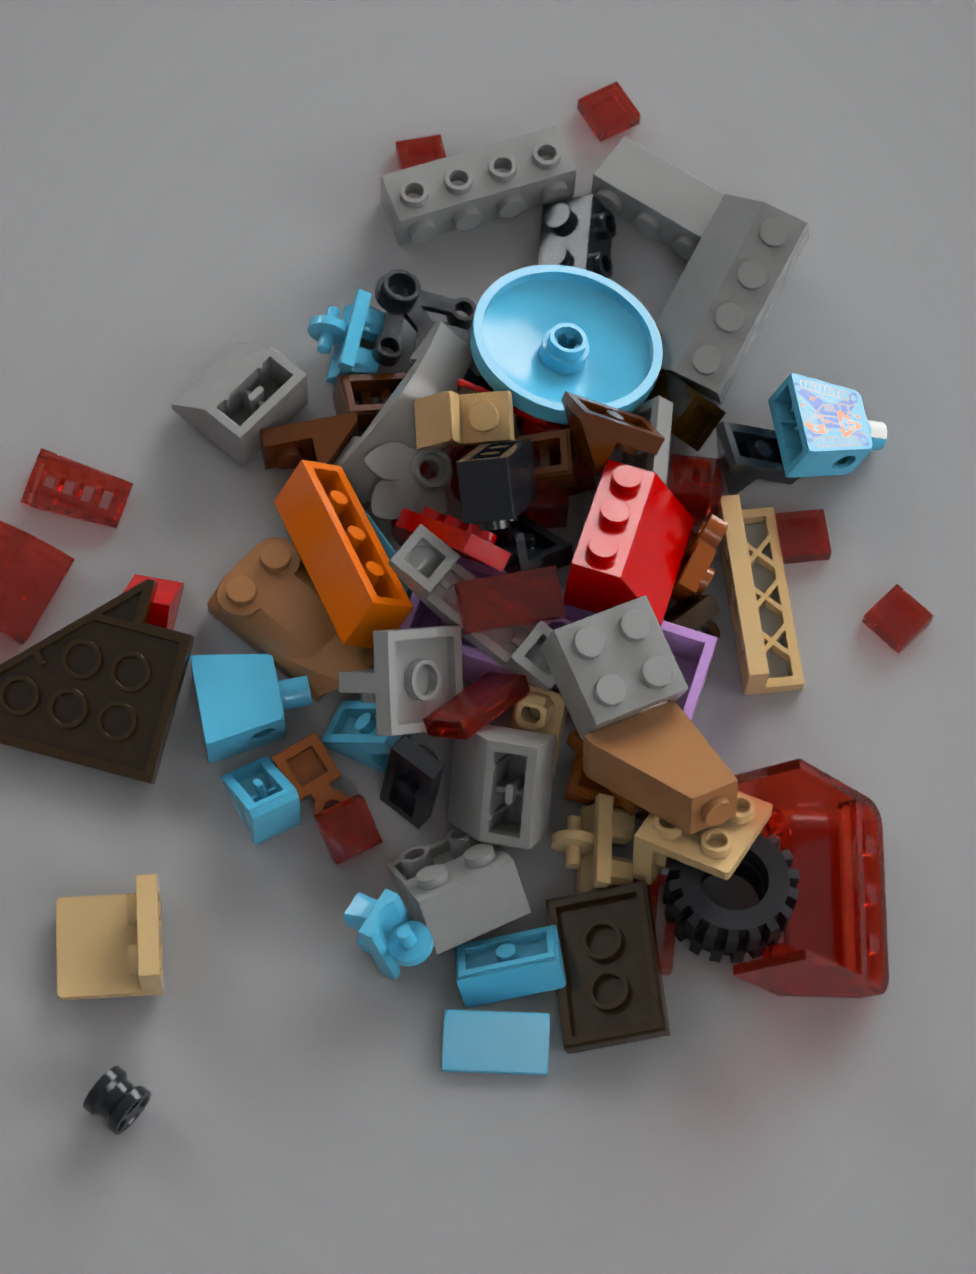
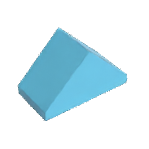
(263, 799)

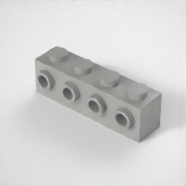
(477, 186)

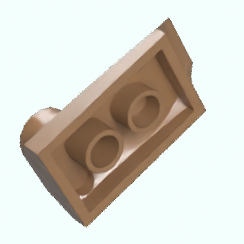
(279, 613)

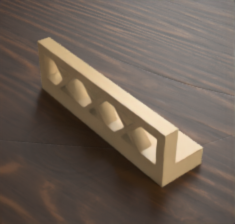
(747, 600)

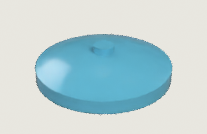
(565, 332)

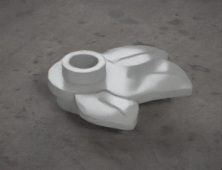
(402, 482)

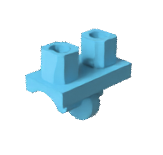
(356, 322)
(388, 932)

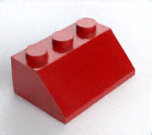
(629, 543)

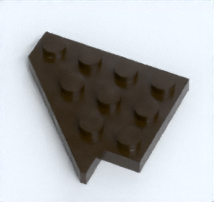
(98, 689)

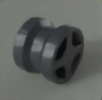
(116, 1100)

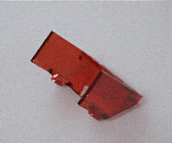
(840, 920)

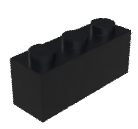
(497, 483)

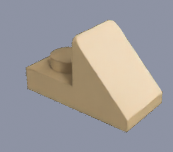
(463, 419)

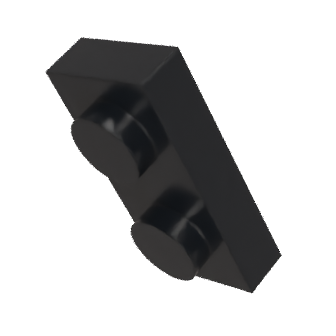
(411, 780)

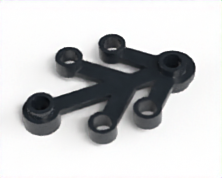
(412, 305)

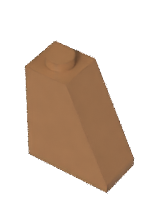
(663, 767)

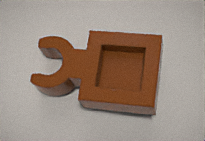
(695, 566)
(311, 772)

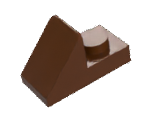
(601, 427)
(309, 440)

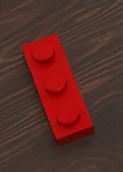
(461, 537)

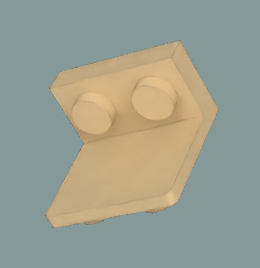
(712, 850)
(110, 944)

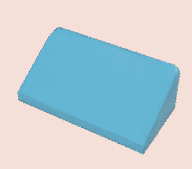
(509, 966)
(495, 1042)

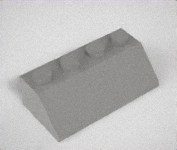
(728, 292)

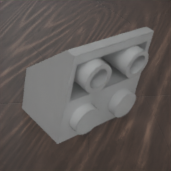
(241, 395)
(502, 785)
(459, 888)

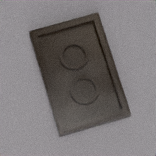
(609, 968)

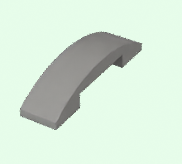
(437, 367)
(432, 571)

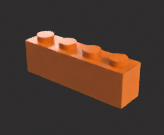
(342, 553)

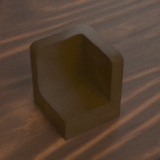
(692, 414)

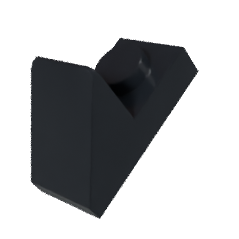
(749, 455)

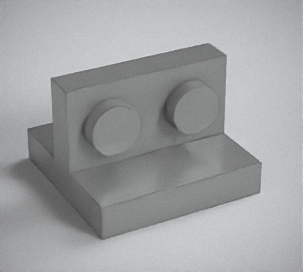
(410, 677)

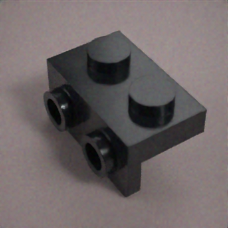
(577, 235)
(532, 546)

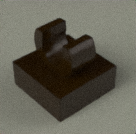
(695, 614)

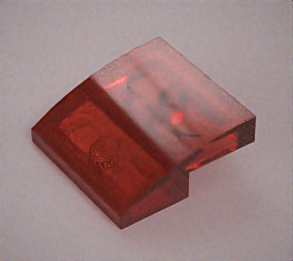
(28, 580)

